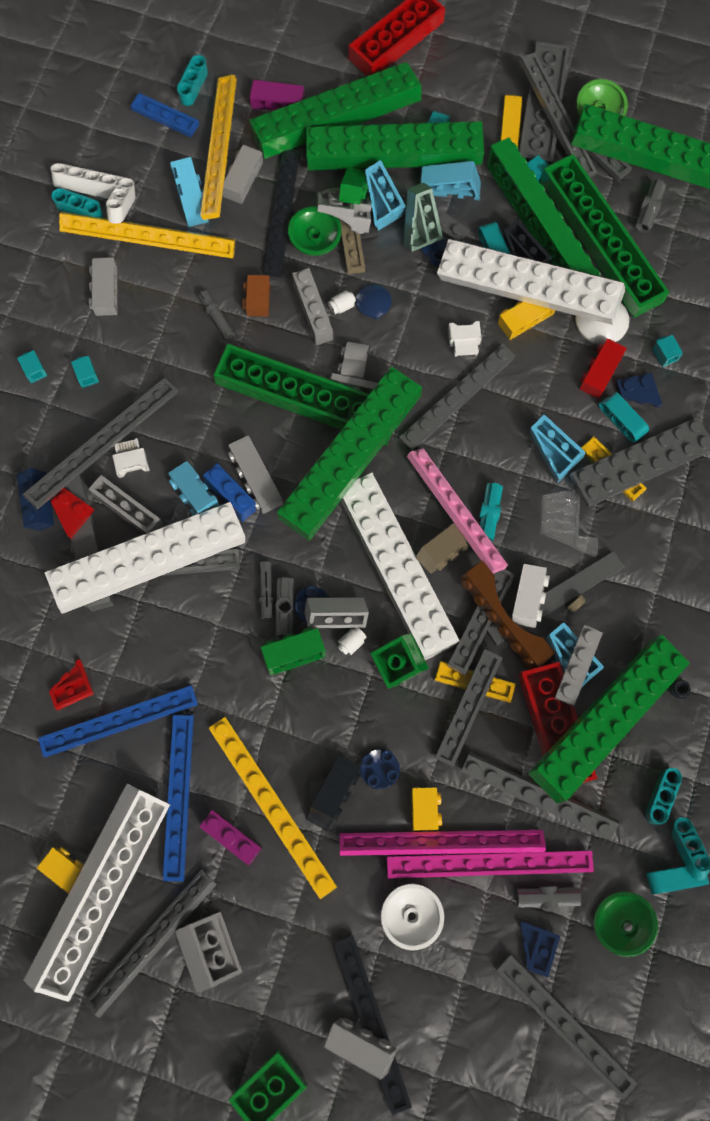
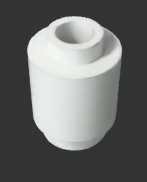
(341, 302)
(351, 641)

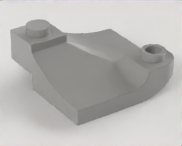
(355, 215)

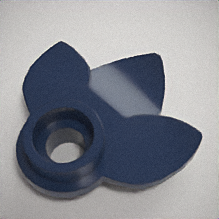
(435, 250)

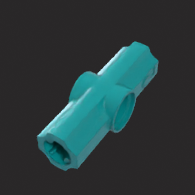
(491, 509)

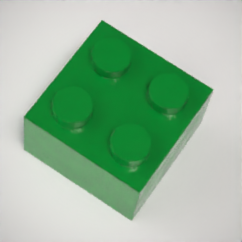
(399, 660)

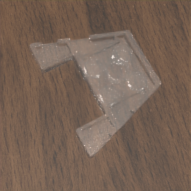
(561, 521)

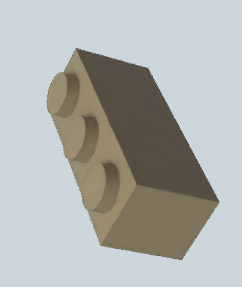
(442, 548)

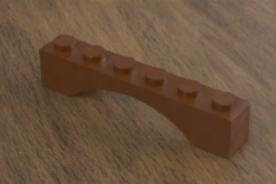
(481, 584)

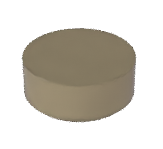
(576, 603)

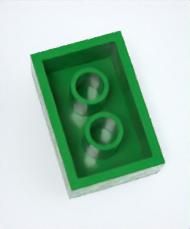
(293, 651)
(268, 1089)

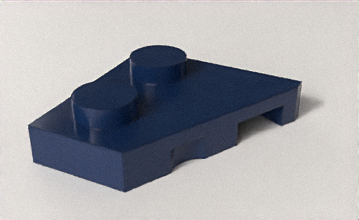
(639, 389)
(539, 948)

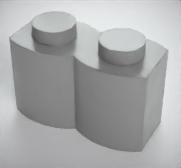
(354, 361)

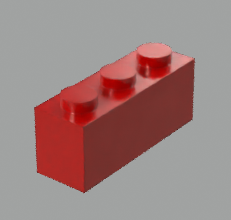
(602, 368)

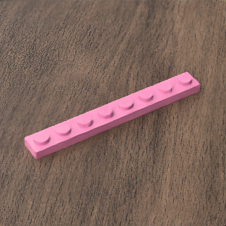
(457, 510)

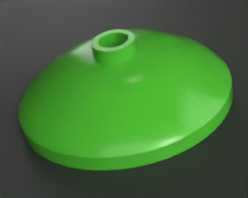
(604, 95)

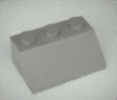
(208, 952)

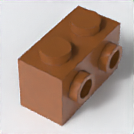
(257, 295)

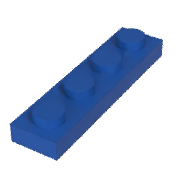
(165, 115)

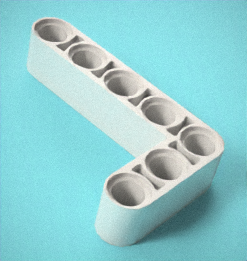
(117, 189)

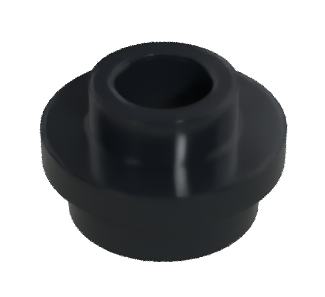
(685, 686)

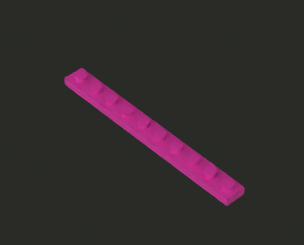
(442, 842)
(490, 864)

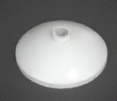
(598, 332)
(412, 933)

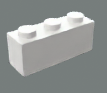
(530, 596)

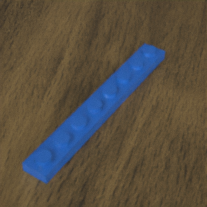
(117, 721)
(178, 798)

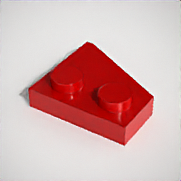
(71, 511)
(71, 687)

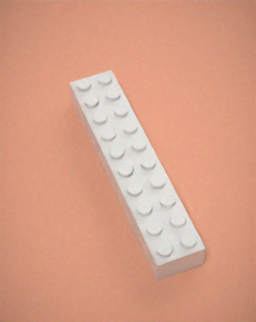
(531, 281)
(145, 557)
(398, 567)
(96, 894)

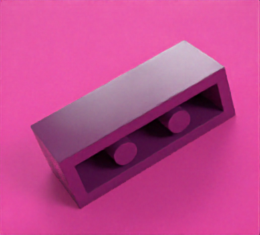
(274, 95)
(230, 837)

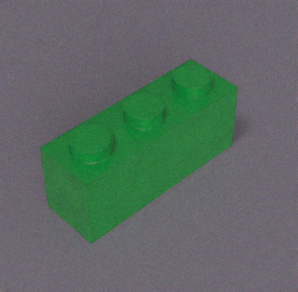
(353, 186)

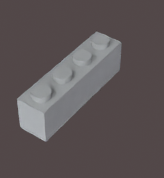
(312, 306)
(255, 474)
(125, 506)

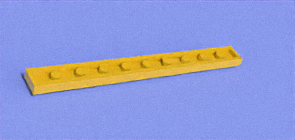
(218, 148)
(147, 235)
(273, 808)

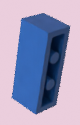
(229, 491)

